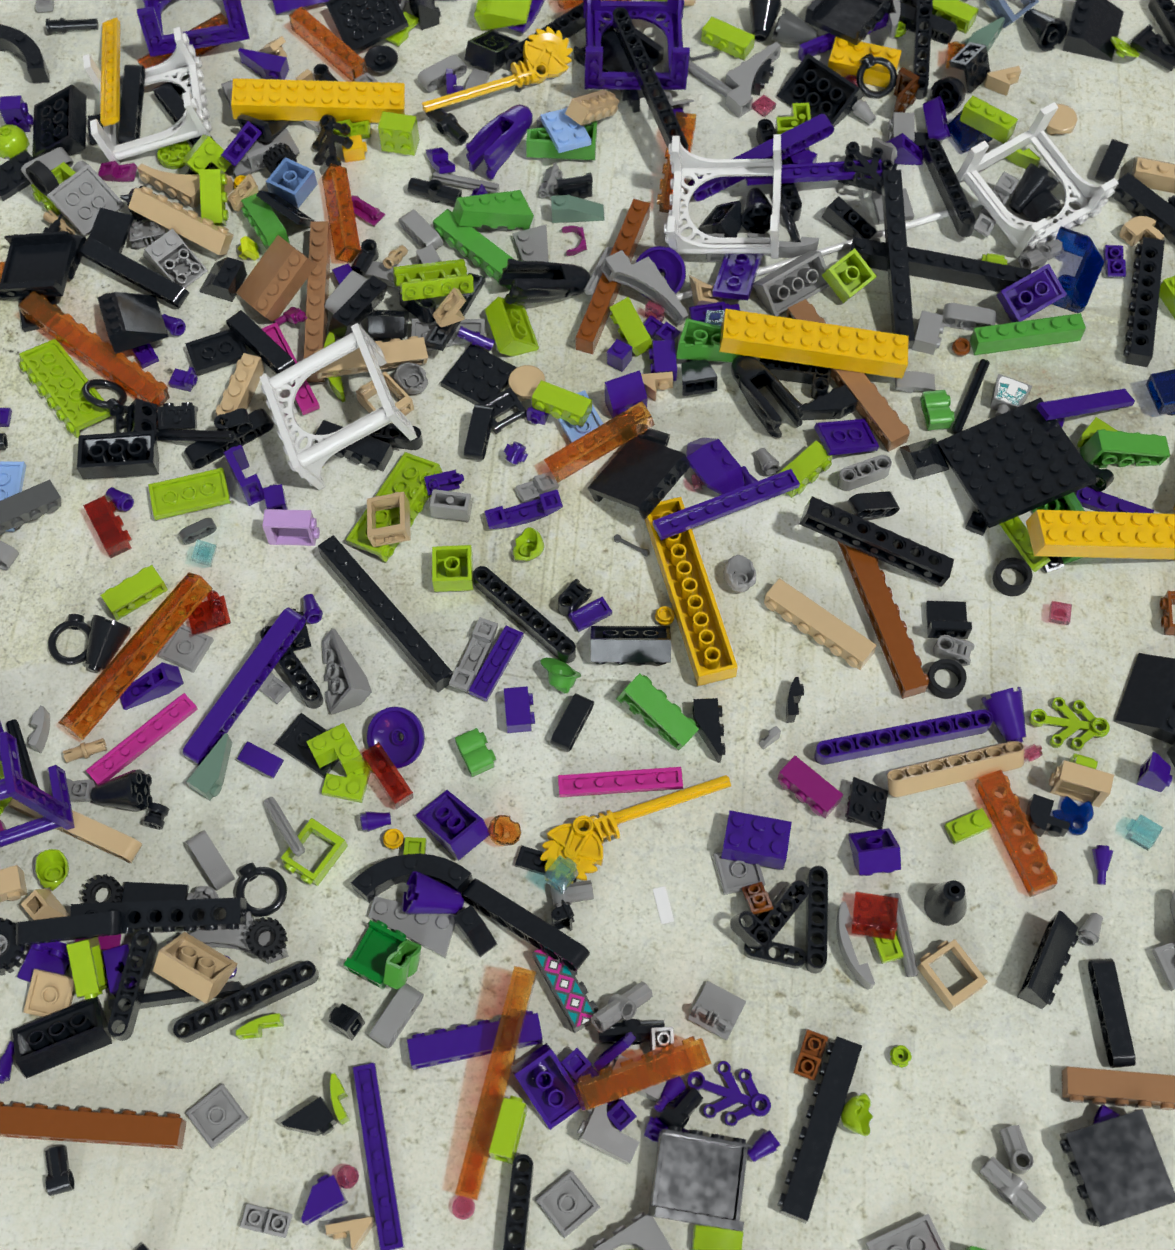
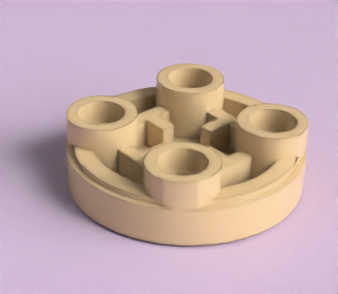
(1062, 121)
(525, 381)

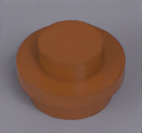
(961, 347)

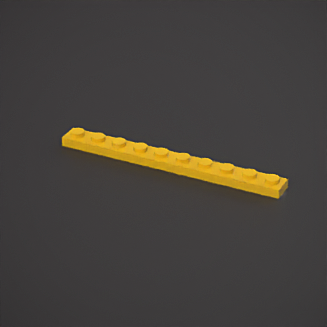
(110, 73)

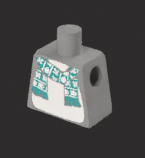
(1008, 394)

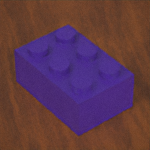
(756, 840)

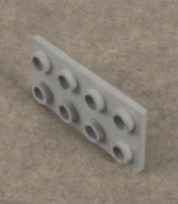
(254, 157)

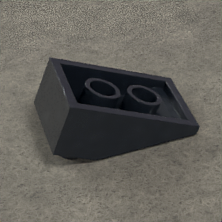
(489, 50)

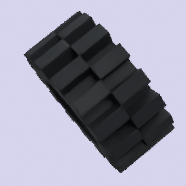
(276, 156)
(102, 882)
(272, 949)

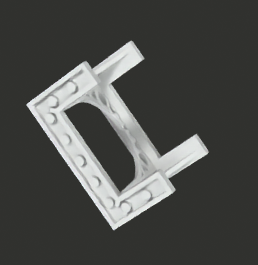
(192, 123)
(689, 166)
(1086, 195)
(281, 399)

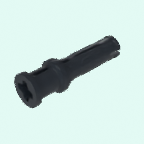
(67, 25)

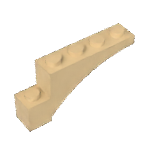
(178, 186)

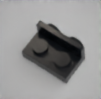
(177, 416)

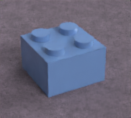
(292, 182)

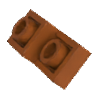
(757, 898)
(810, 1054)

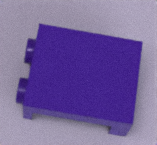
(250, 486)

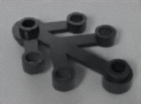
(327, 124)
(853, 151)

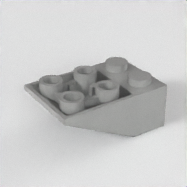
(174, 259)

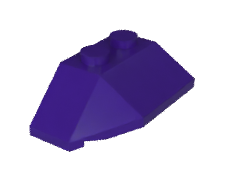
(714, 465)

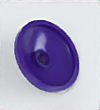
(669, 263)
(386, 730)

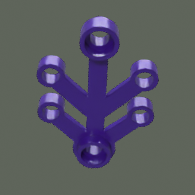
(732, 1095)

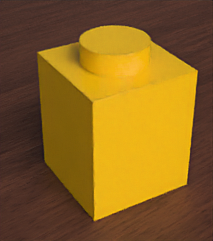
(357, 150)

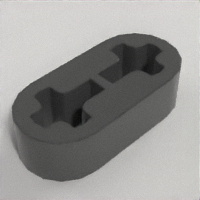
(197, 530)

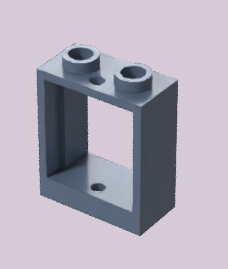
(1001, 9)

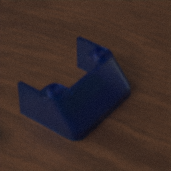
(1081, 286)

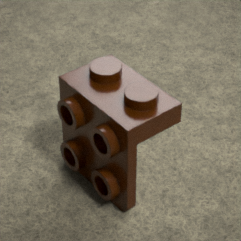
(905, 89)

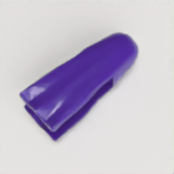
(499, 139)

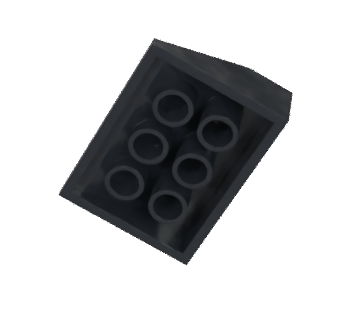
(1092, 28)
(821, 88)
(60, 122)
(131, 319)
(1150, 698)

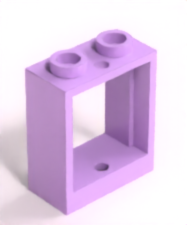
(290, 527)

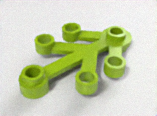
(1072, 723)

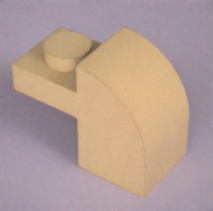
(1139, 227)

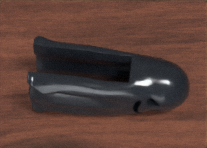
(542, 281)
(751, 377)

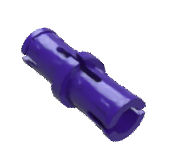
(475, 338)

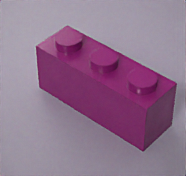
(809, 787)

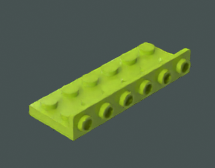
(61, 385)
(406, 478)

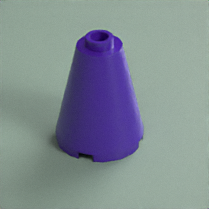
(1008, 713)
(430, 896)

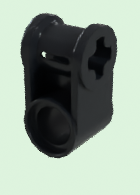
(234, 421)
(575, 595)

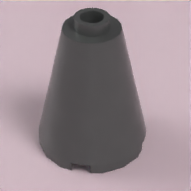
(793, 29)

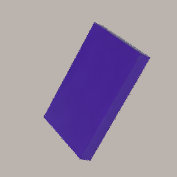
(846, 437)

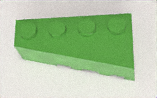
(541, 146)
(494, 210)
(263, 220)
(702, 342)
(1125, 449)
(658, 711)

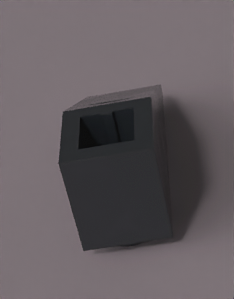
(847, 220)
(830, 406)
(706, 715)

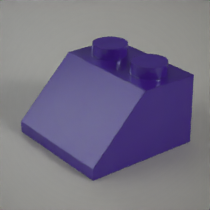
(624, 393)
(875, 851)

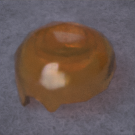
(504, 831)

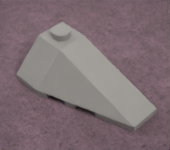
(345, 678)

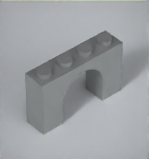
(603, 1136)
(642, 1233)

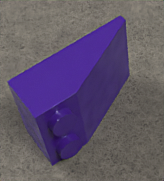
(1031, 294)
(453, 824)
(547, 1085)

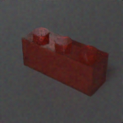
(108, 526)
(387, 775)

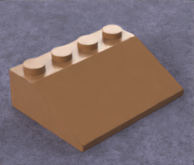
(276, 279)

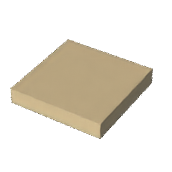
(49, 993)

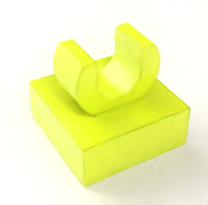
(248, 248)

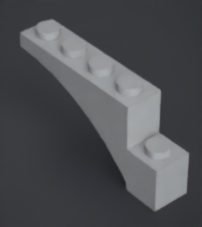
(743, 77)
(646, 279)
(235, 938)

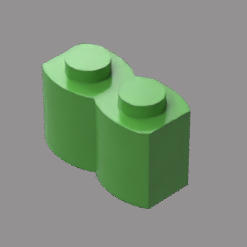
(937, 410)
(474, 752)
(402, 964)

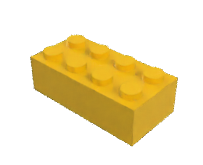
(846, 61)

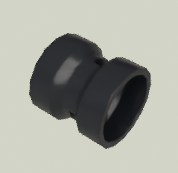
(156, 816)

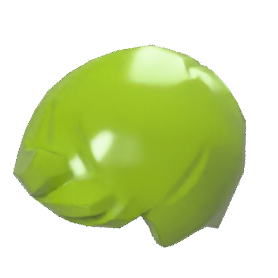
(528, 545)
(51, 868)
(856, 1114)

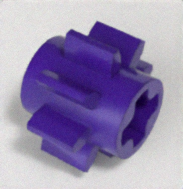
(515, 453)

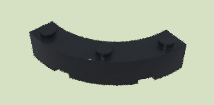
(27, 50)
(398, 869)

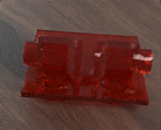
(209, 614)
(875, 915)

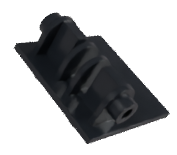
(866, 803)

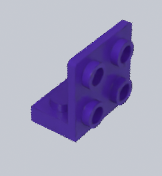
(47, 957)

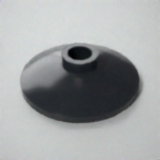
(381, 58)

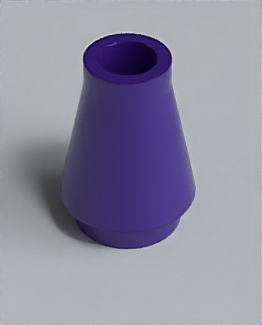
(174, 325)
(121, 500)
(311, 609)
(374, 820)
(763, 1146)

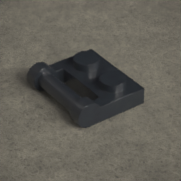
(575, 186)
(503, 403)

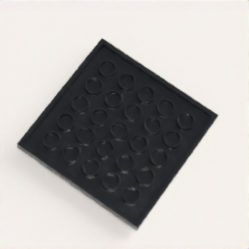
(1015, 463)

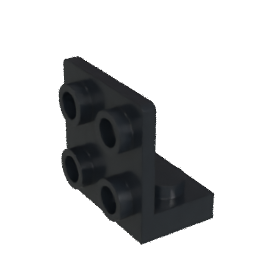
(974, 62)
(269, 128)
(947, 619)

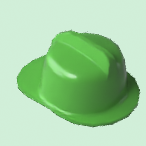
(560, 674)

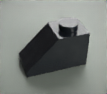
(475, 930)
(346, 1021)
(312, 1119)

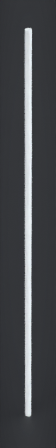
(843, 245)

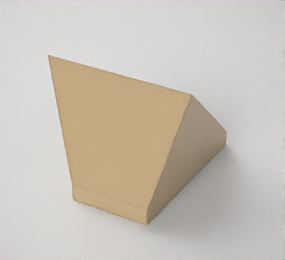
(702, 292)

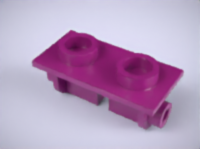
(366, 211)

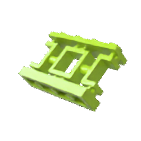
(432, 279)

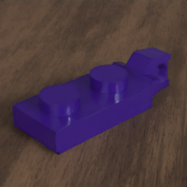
(699, 312)

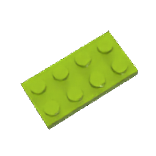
(189, 493)

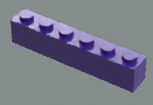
(466, 1042)

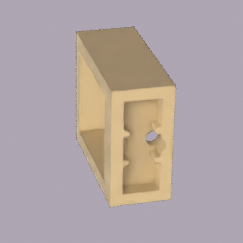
(366, 391)
(393, 533)
(1081, 783)
(937, 985)

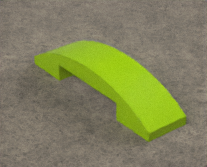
(335, 382)

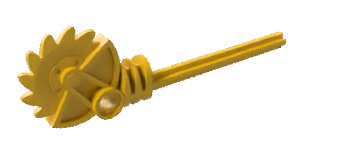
(544, 53)
(586, 846)

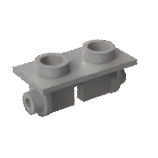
(549, 188)

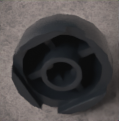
(951, 92)

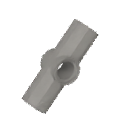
(1041, 254)
(621, 1006)
(1012, 1189)

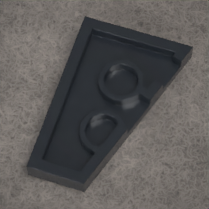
(1153, 47)

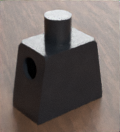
(698, 377)

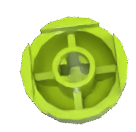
(12, 141)

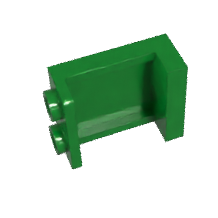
(372, 952)

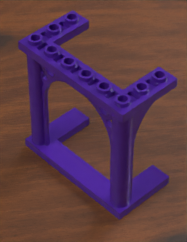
(649, 11)
(163, 44)
(55, 809)

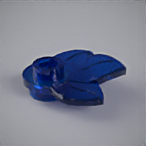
(1073, 813)

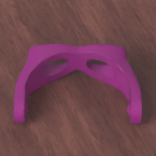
(582, 246)

